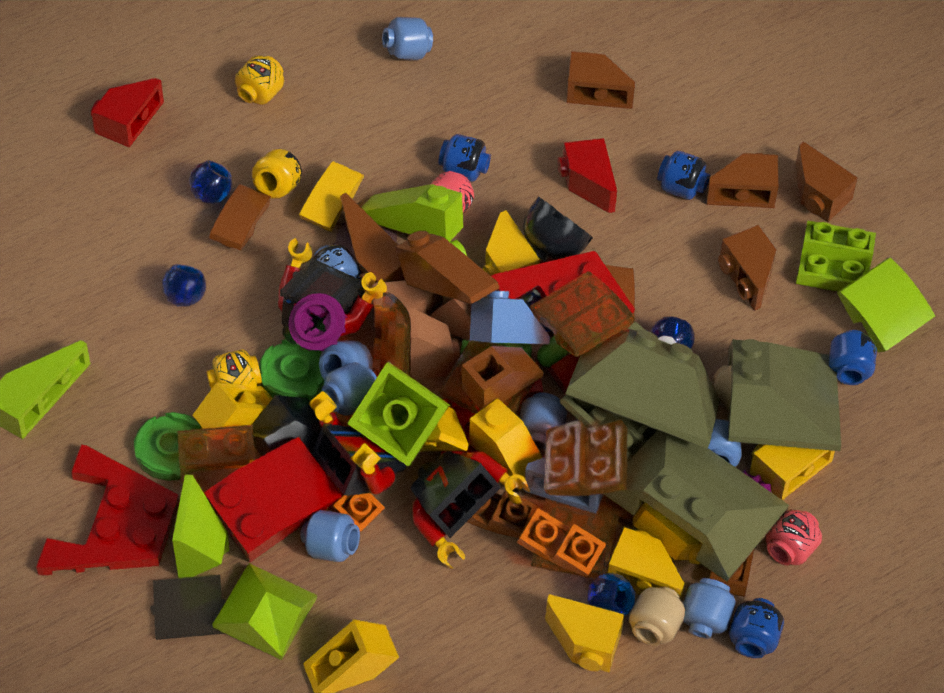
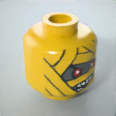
(259, 79)
(235, 368)

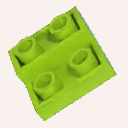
(834, 255)
(886, 304)

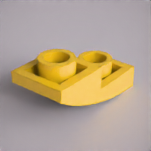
(324, 202)

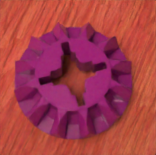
(301, 322)

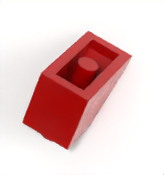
(127, 110)
(589, 172)

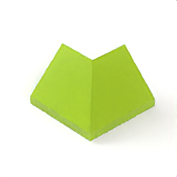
(398, 414)
(198, 532)
(265, 611)

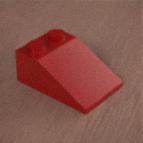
(272, 497)

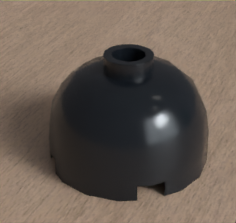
(552, 232)

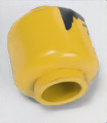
(276, 173)

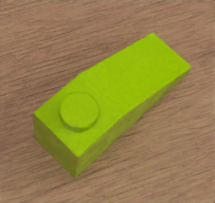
(418, 209)
(37, 386)

